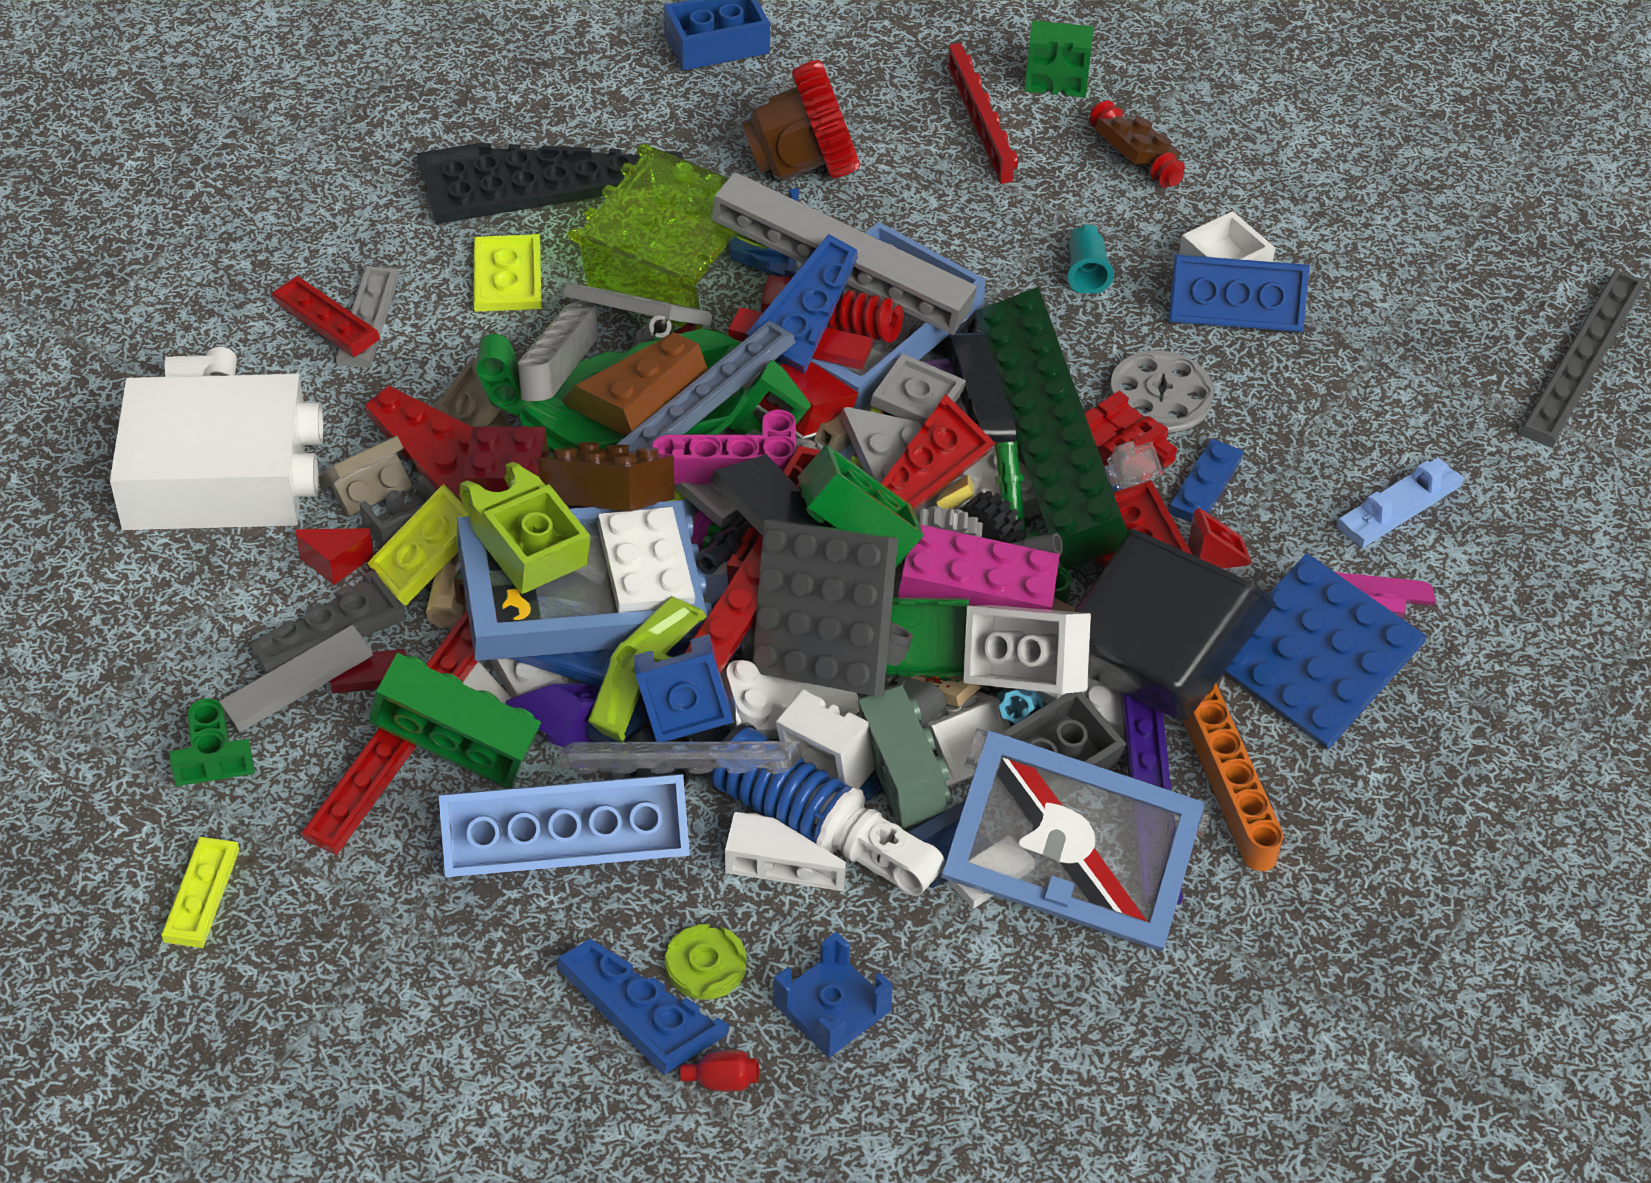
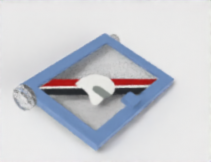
(1073, 839)

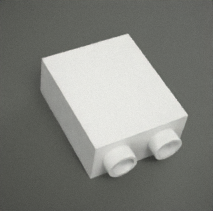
(214, 452)

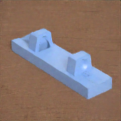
(1399, 502)

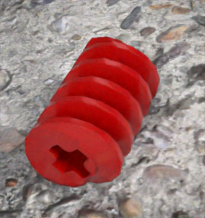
(867, 316)

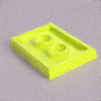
(507, 273)
(420, 546)

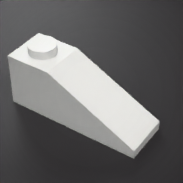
(775, 852)

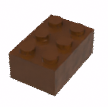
(609, 476)

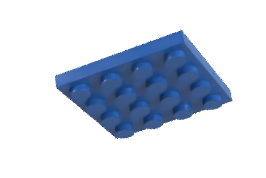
(1323, 651)

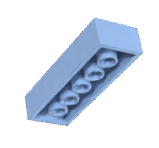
(563, 825)

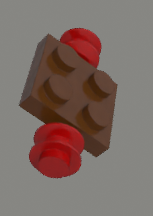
(1138, 142)

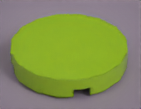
(705, 974)

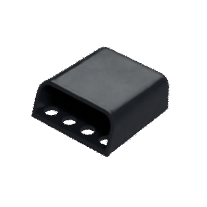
(1167, 623)

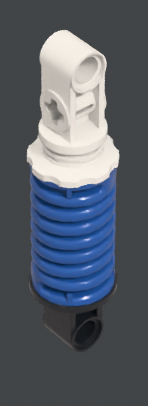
(825, 813)

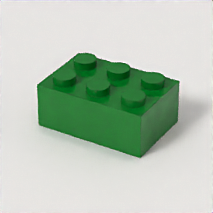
(856, 501)

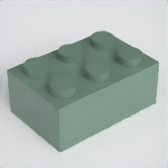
(905, 758)

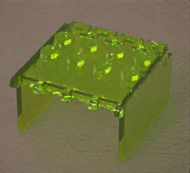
(655, 230)

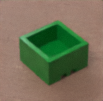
(1059, 58)

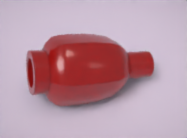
(723, 1071)

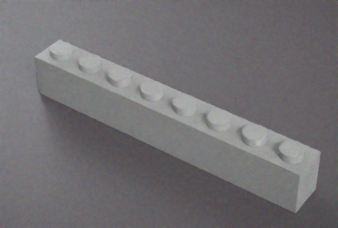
(879, 270)

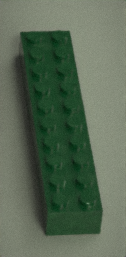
(1052, 429)

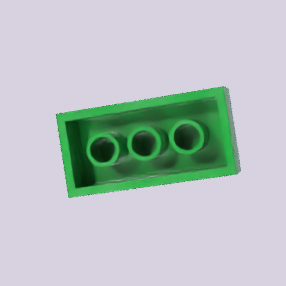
(454, 720)

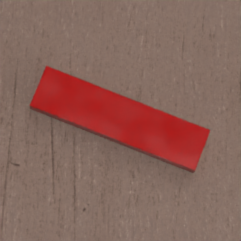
(326, 316)
(834, 347)

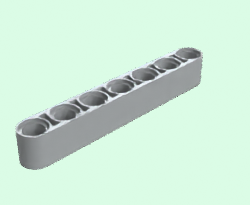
(557, 351)

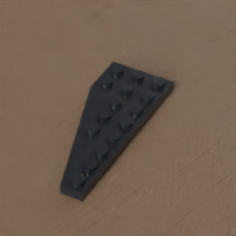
(491, 181)

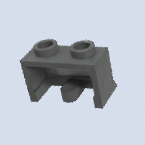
(387, 524)

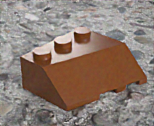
(639, 384)

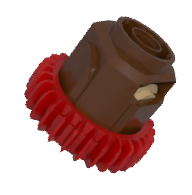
(802, 129)

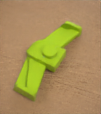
(620, 686)

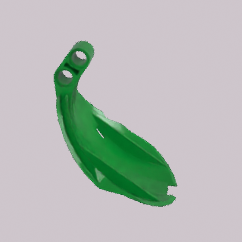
(566, 427)

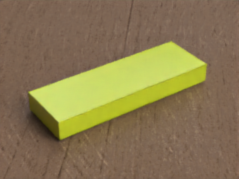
(200, 892)

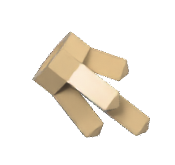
(442, 604)

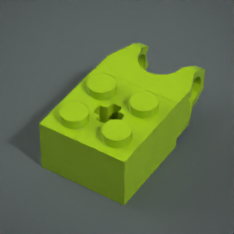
(526, 529)

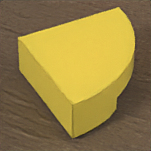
(956, 493)

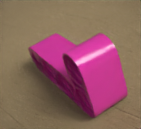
(702, 454)

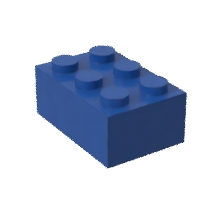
(715, 31)

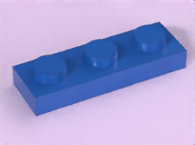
(1206, 480)

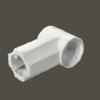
(217, 362)

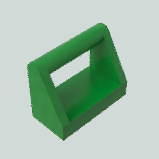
(776, 380)

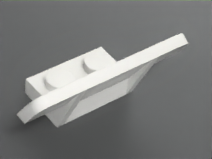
(955, 730)

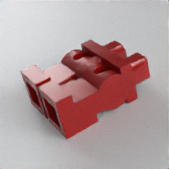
(1119, 423)

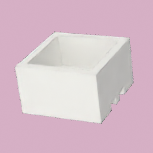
(1227, 238)
(828, 739)

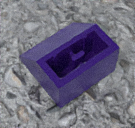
(561, 709)

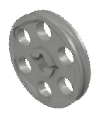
(1175, 387)

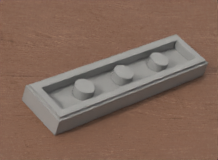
(371, 306)
(296, 678)

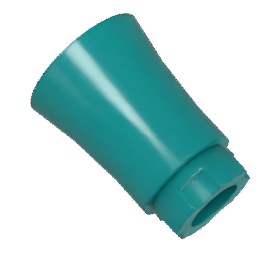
(1089, 264)

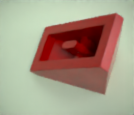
(1216, 542)
(335, 551)

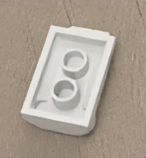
(765, 698)

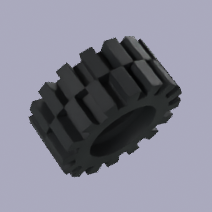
(997, 517)

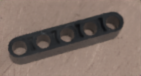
(983, 391)

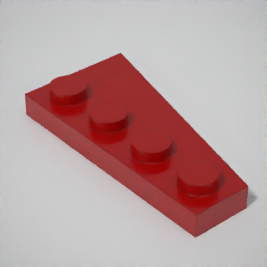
(938, 454)

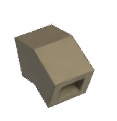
(833, 434)

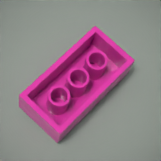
(978, 569)

